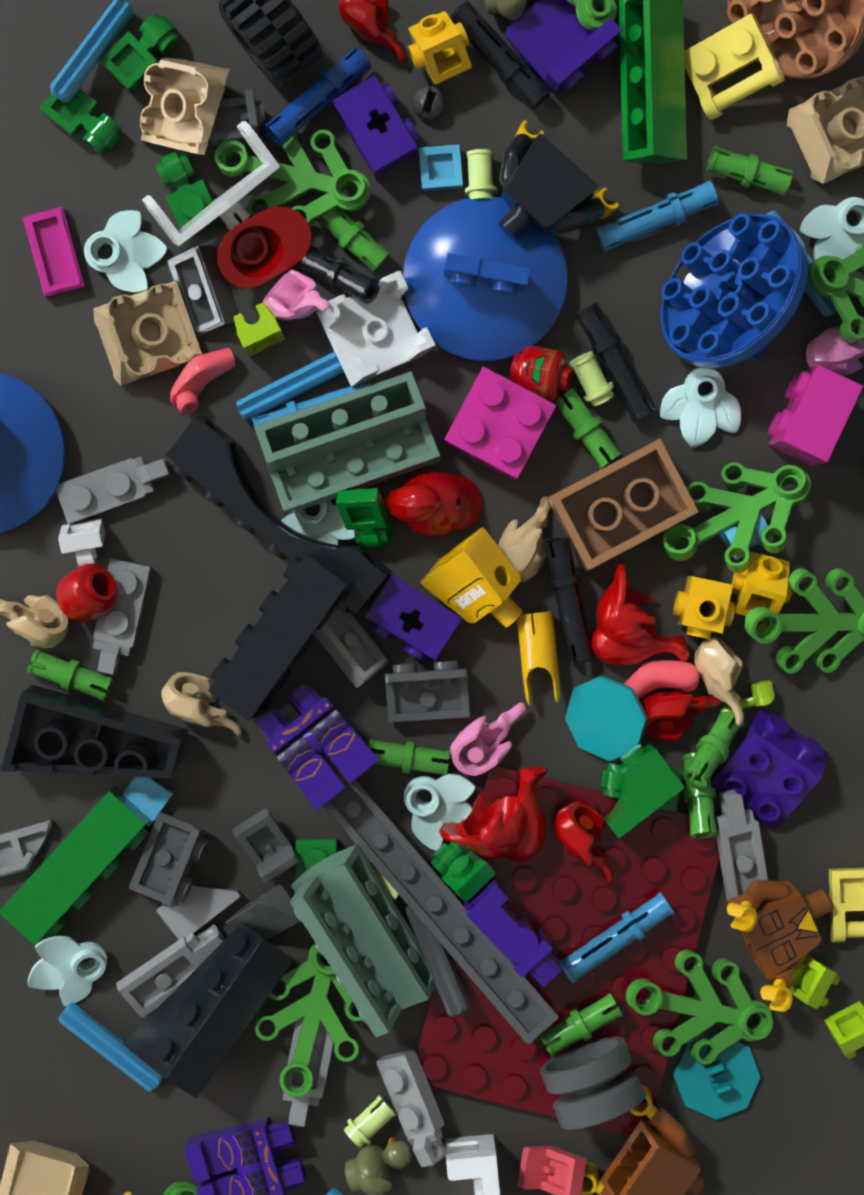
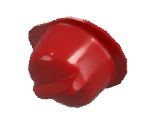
(263, 246)

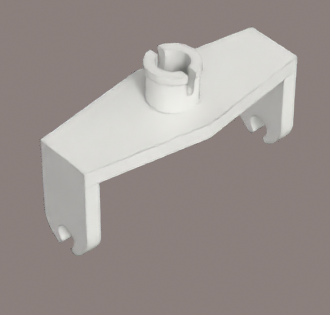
(227, 203)

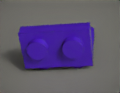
(559, 45)
(772, 769)

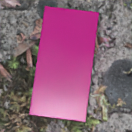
(54, 252)

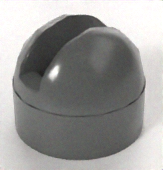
(420, 99)

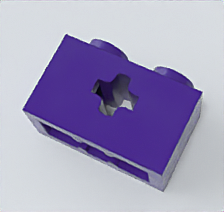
(378, 150)
(437, 620)

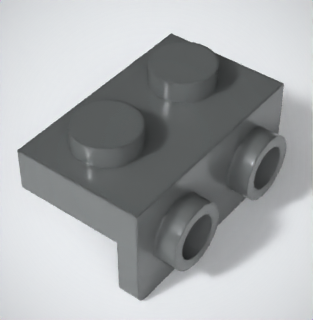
(427, 693)
(169, 859)

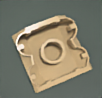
(182, 103)
(831, 130)
(146, 332)
(43, 1170)

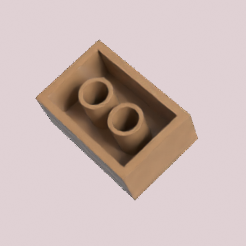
(622, 505)

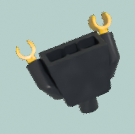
(546, 188)

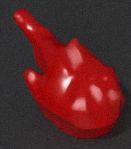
(367, 20)
(668, 710)
(577, 829)

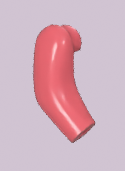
(197, 375)
(664, 674)

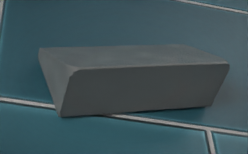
(203, 289)
(266, 914)

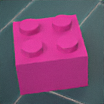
(814, 415)
(499, 423)

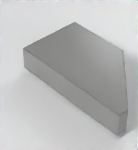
(21, 847)
(199, 908)

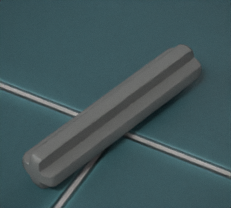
(440, 967)

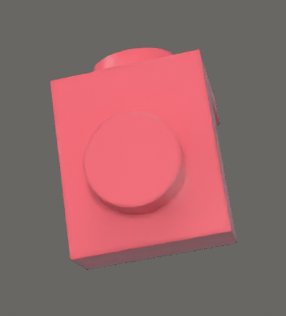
(551, 1170)

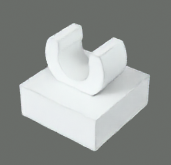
(82, 539)

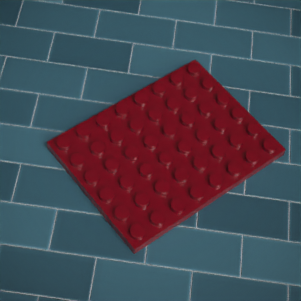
(573, 905)

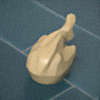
(525, 545)
(40, 624)
(720, 670)
(189, 699)

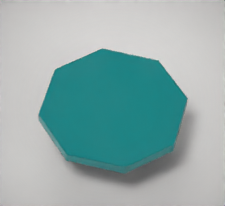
(605, 717)
(719, 1086)

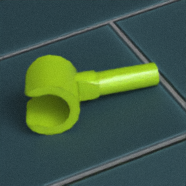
(761, 695)

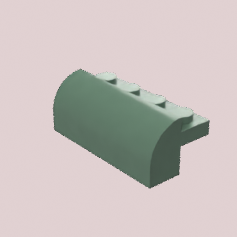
(347, 443)
(362, 937)

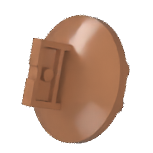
(806, 34)

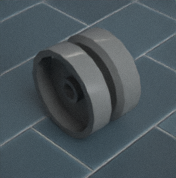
(592, 1083)

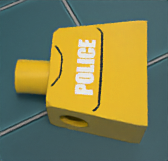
(476, 580)

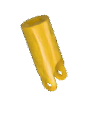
(538, 649)

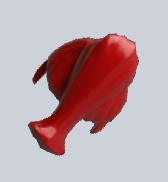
(436, 503)
(626, 631)
(505, 828)

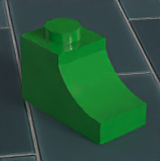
(645, 788)

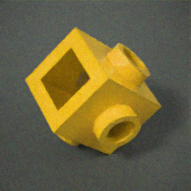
(439, 47)
(762, 584)
(716, 596)

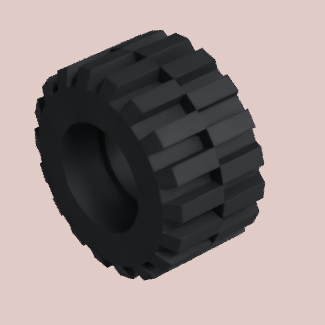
(273, 36)

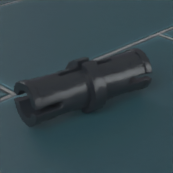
(340, 275)

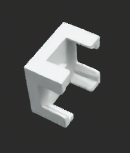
(374, 335)
(474, 1159)

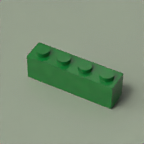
(652, 81)
(74, 865)

